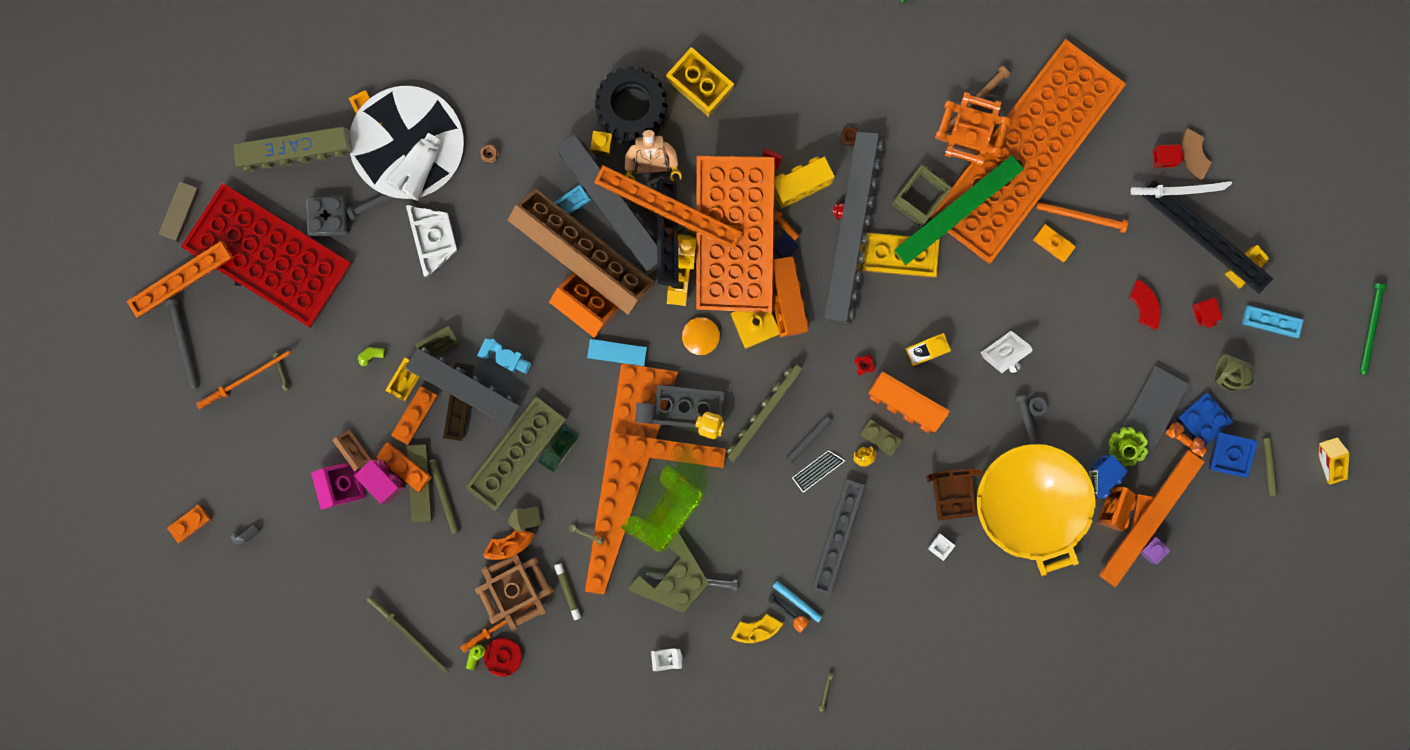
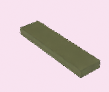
(420, 501)

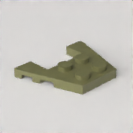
(680, 585)

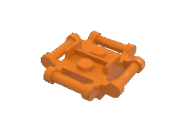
(973, 129)

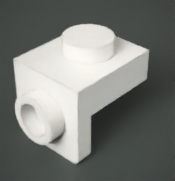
(667, 659)

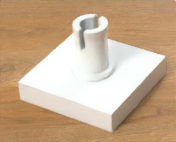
(1007, 352)

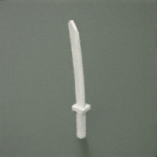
(1159, 191)

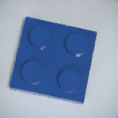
(1204, 419)
(1233, 454)

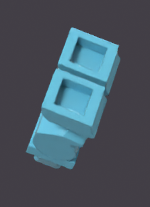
(504, 357)

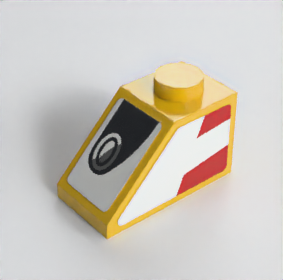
(928, 349)
(1334, 460)

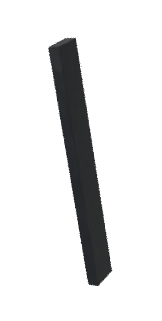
(1210, 240)

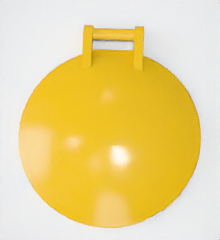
(1036, 504)

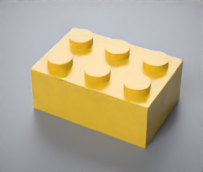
(700, 82)
(803, 181)

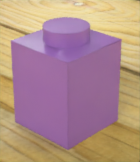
(1154, 550)

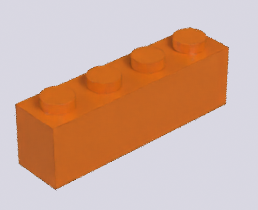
(787, 299)

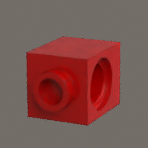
(1167, 156)
(1207, 313)

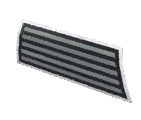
(817, 470)

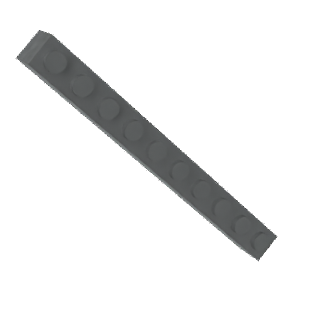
(854, 228)

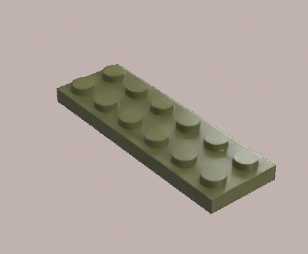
(515, 453)

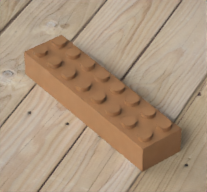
(581, 251)

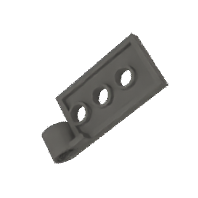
(652, 414)

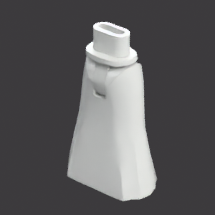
(414, 169)

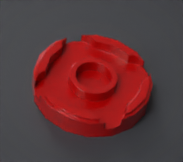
(503, 657)

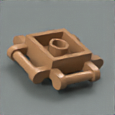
(513, 591)

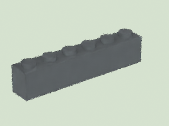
(461, 386)

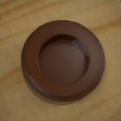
(848, 136)

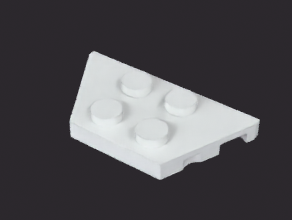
(432, 237)

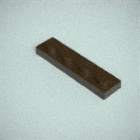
(457, 410)

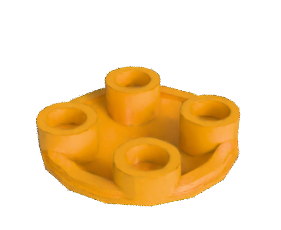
(700, 336)

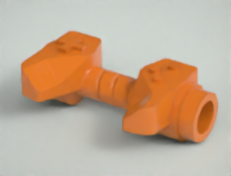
(1196, 446)

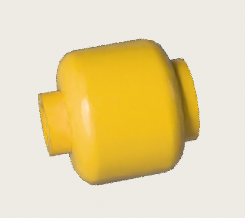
(710, 425)

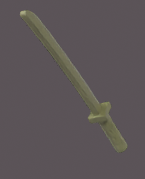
(390, 617)

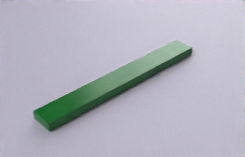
(958, 210)

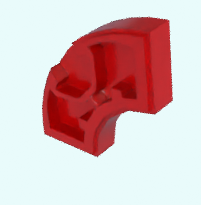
(1147, 304)

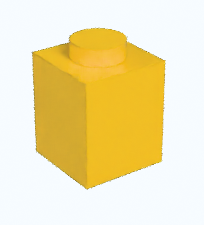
(601, 143)

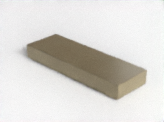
(178, 211)

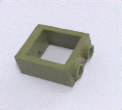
(908, 209)

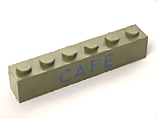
(292, 148)

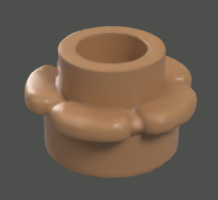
(494, 153)

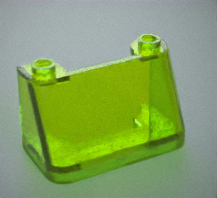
(669, 513)

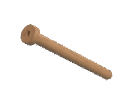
(1003, 73)

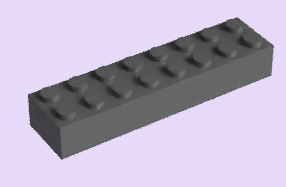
(614, 208)

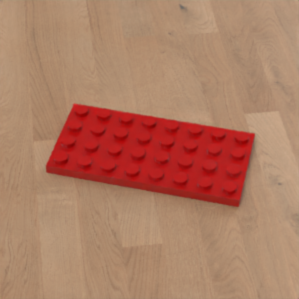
(268, 255)

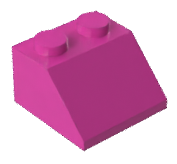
(337, 485)

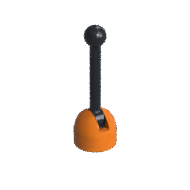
(799, 622)

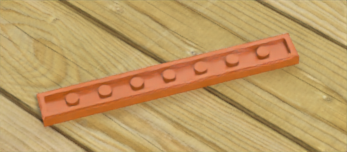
(668, 207)
(1151, 518)

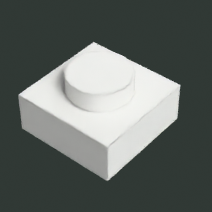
(941, 547)

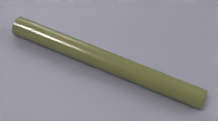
(443, 496)

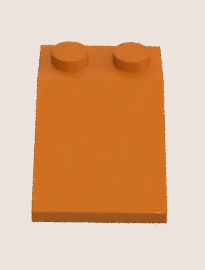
(1117, 508)

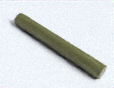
(1270, 467)

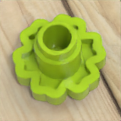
(1128, 438)

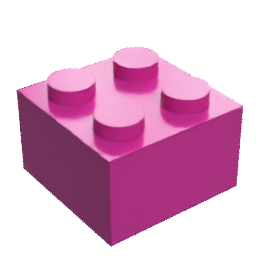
(380, 481)

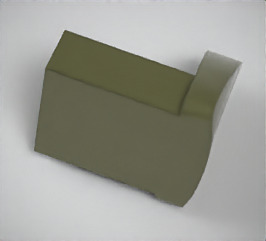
(524, 518)

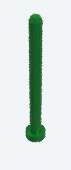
(1380, 288)

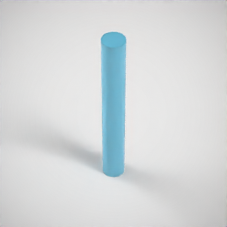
(797, 601)

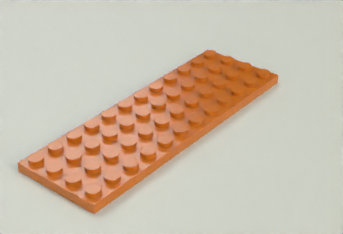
(1043, 136)

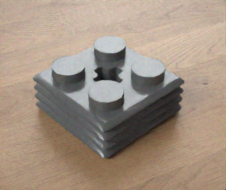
(318, 207)

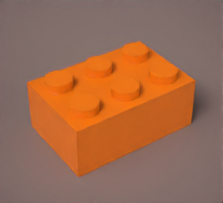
(584, 305)

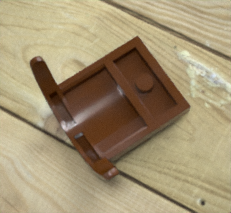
(954, 493)

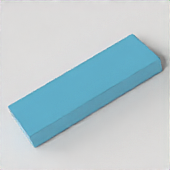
(1272, 321)
(617, 352)

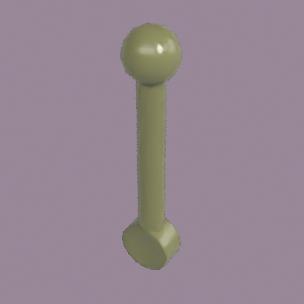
(286, 386)
(573, 529)
(822, 708)

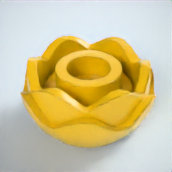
(865, 456)

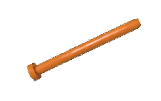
(1122, 226)

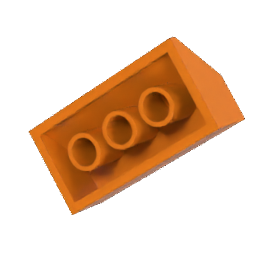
(907, 402)

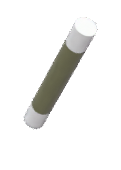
(567, 591)

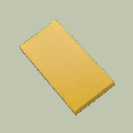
(882, 259)

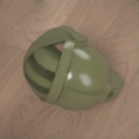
(1233, 373)

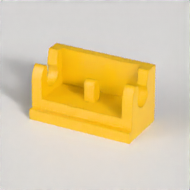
(1256, 256)
(402, 382)

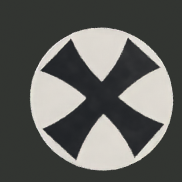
(406, 118)

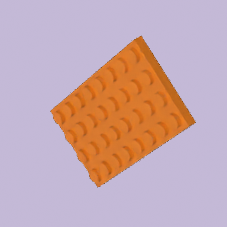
(742, 196)

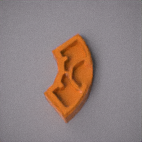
(508, 546)

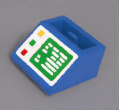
(1105, 474)

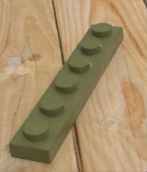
(768, 406)

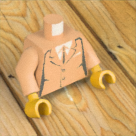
(651, 155)

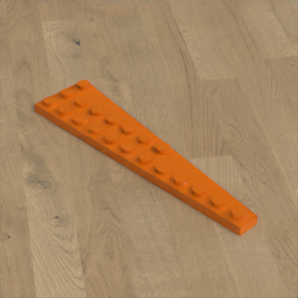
(622, 471)

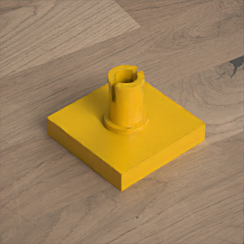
(754, 327)

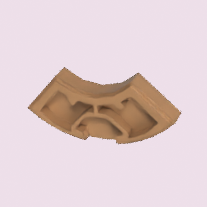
(1193, 154)

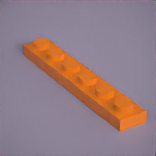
(180, 279)
(667, 450)

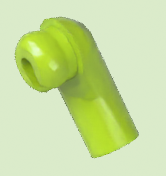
(369, 353)
(474, 655)

